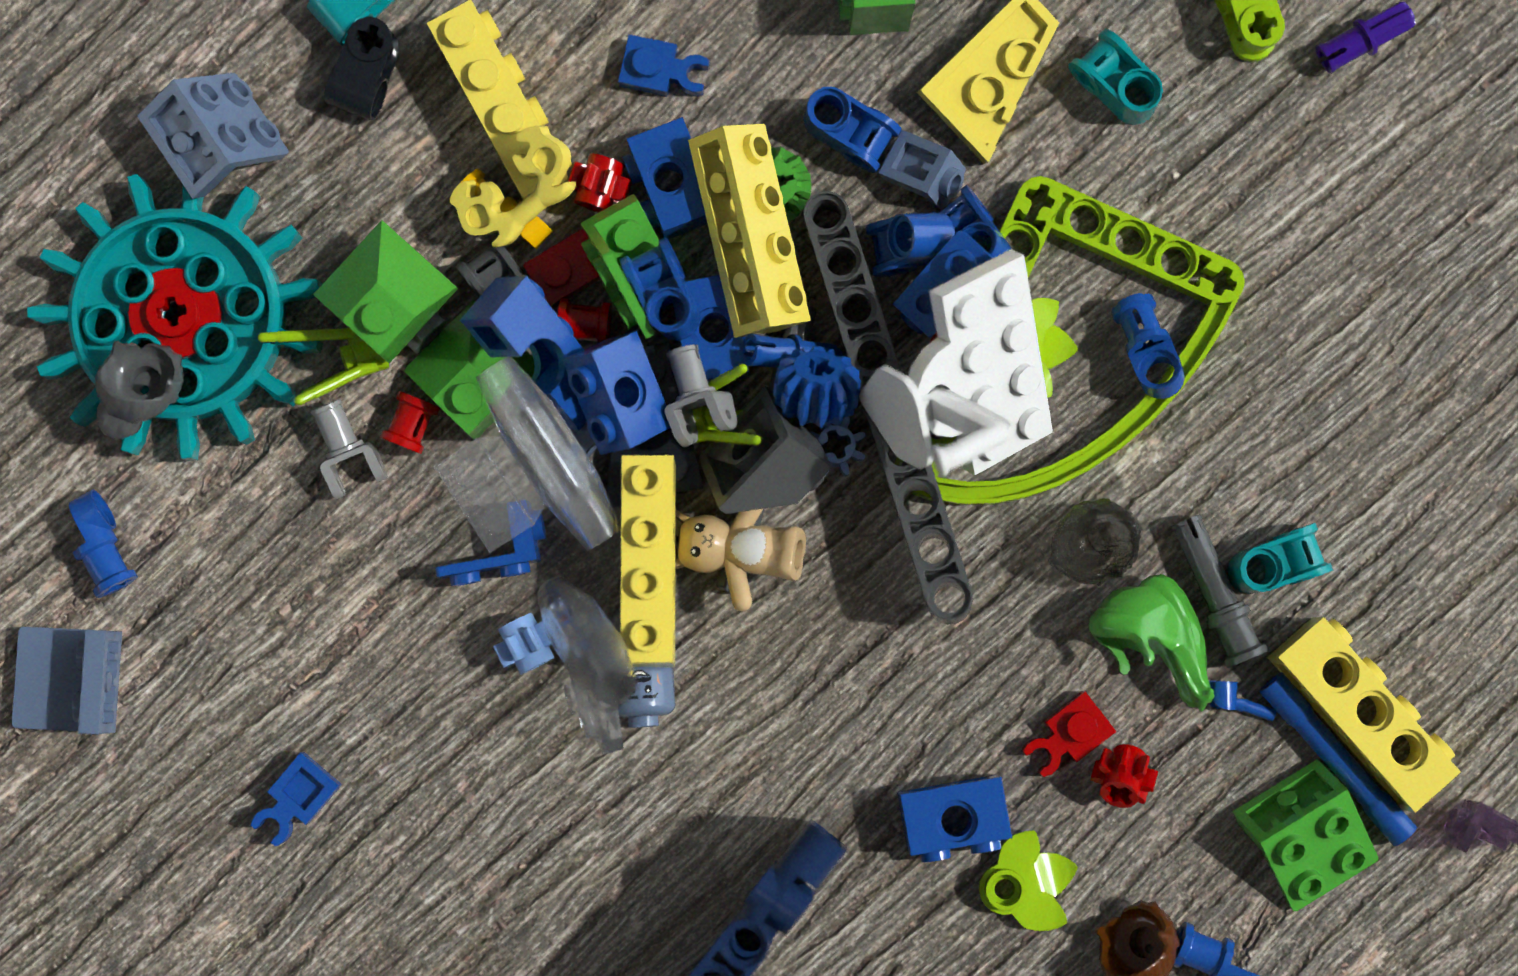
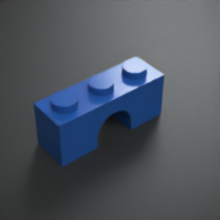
(517, 317)

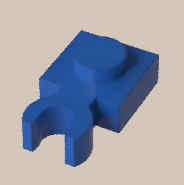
(653, 65)
(300, 793)

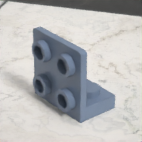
(209, 129)
(67, 680)

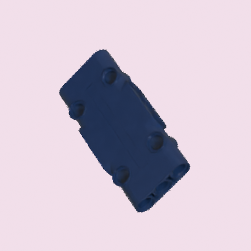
(775, 902)

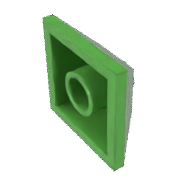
(385, 291)
(449, 373)

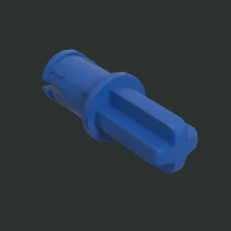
(769, 350)

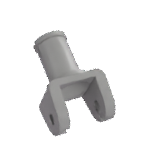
(695, 393)
(343, 445)

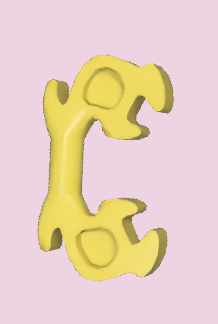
(482, 214)

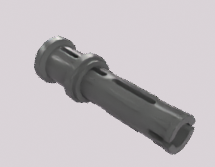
(1227, 614)

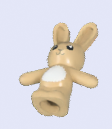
(711, 544)

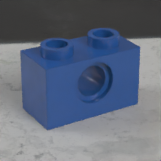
(660, 151)
(711, 303)
(620, 369)
(986, 811)

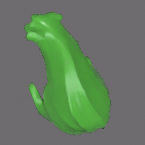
(1161, 622)

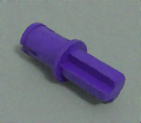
(1366, 36)

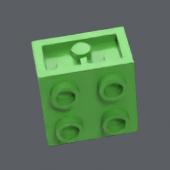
(612, 235)
(1308, 833)

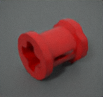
(587, 322)
(409, 422)

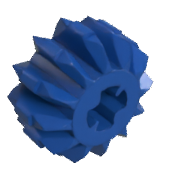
(817, 387)

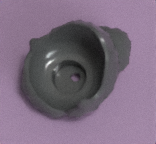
(122, 380)

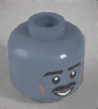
(652, 697)

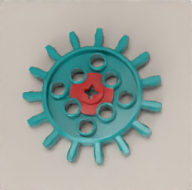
(172, 283)

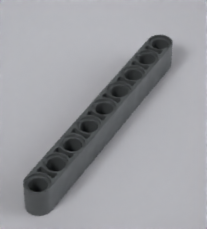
(873, 334)

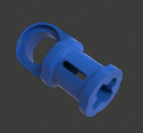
(1158, 349)
(99, 551)
(1206, 953)

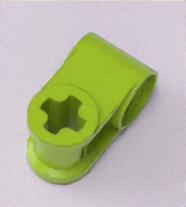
(1259, 14)

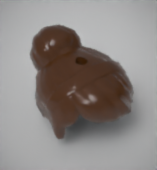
(1127, 938)

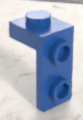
(953, 260)
(513, 564)

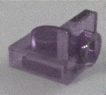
(1472, 816)

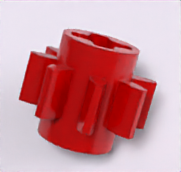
(599, 182)
(1124, 776)

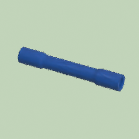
(1375, 802)

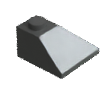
(767, 474)

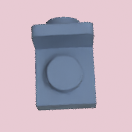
(924, 169)

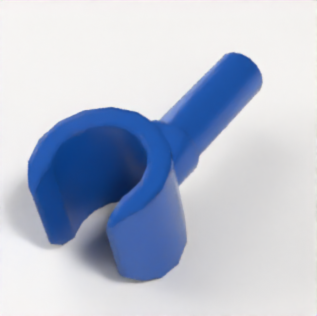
(1226, 698)

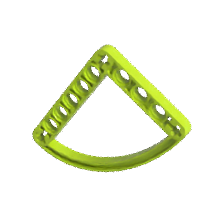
(1147, 263)

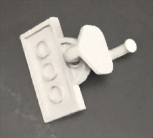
(971, 381)

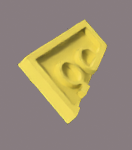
(988, 75)

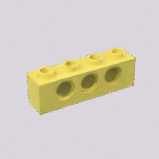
(648, 559)
(1429, 760)

